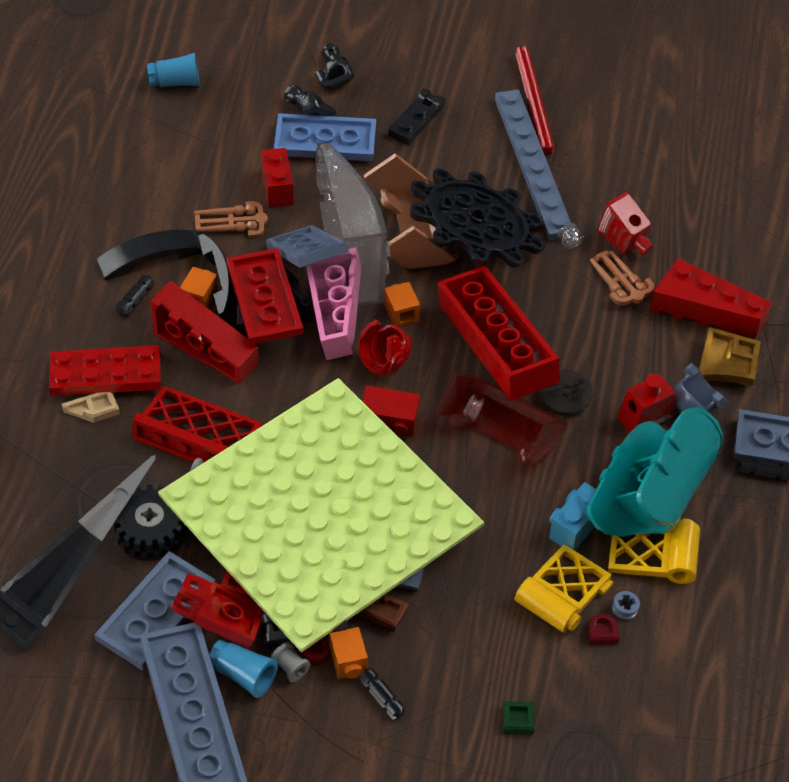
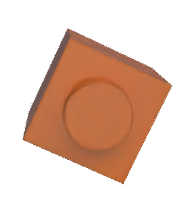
(201, 285)
(401, 304)
(348, 653)

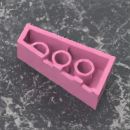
(335, 300)

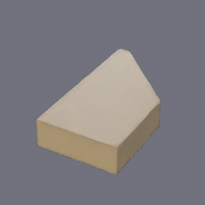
(93, 407)

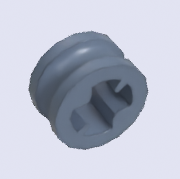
(619, 611)

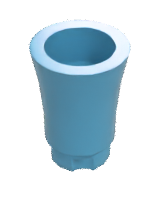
(174, 72)
(244, 667)

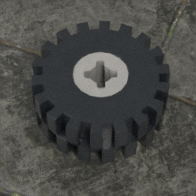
(153, 536)

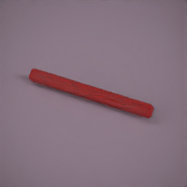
(534, 100)

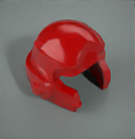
(384, 349)

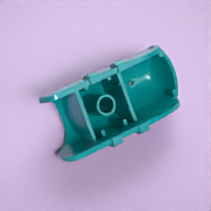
(655, 475)

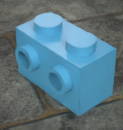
(571, 522)

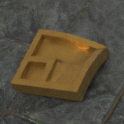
(729, 357)

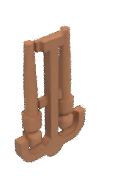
(232, 223)
(618, 295)

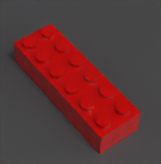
(499, 333)

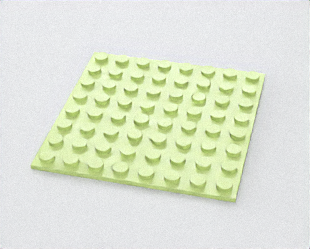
(320, 512)

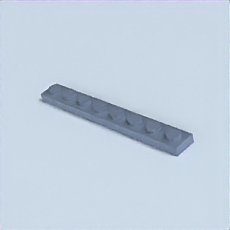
(532, 162)

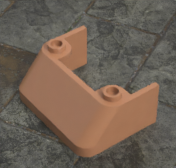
(415, 244)

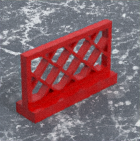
(188, 443)

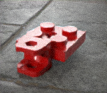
(211, 608)

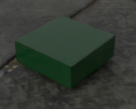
(518, 717)

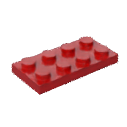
(264, 296)
(105, 370)

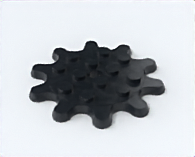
(476, 218)

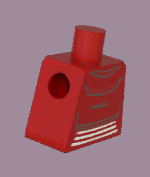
(625, 225)
(648, 401)

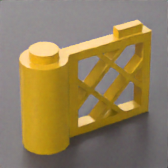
(678, 555)
(552, 600)

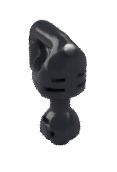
(336, 71)
(308, 101)

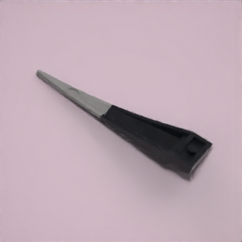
(40, 587)

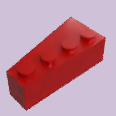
(710, 301)
(201, 333)

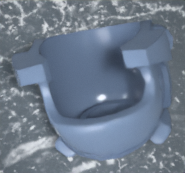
(696, 392)

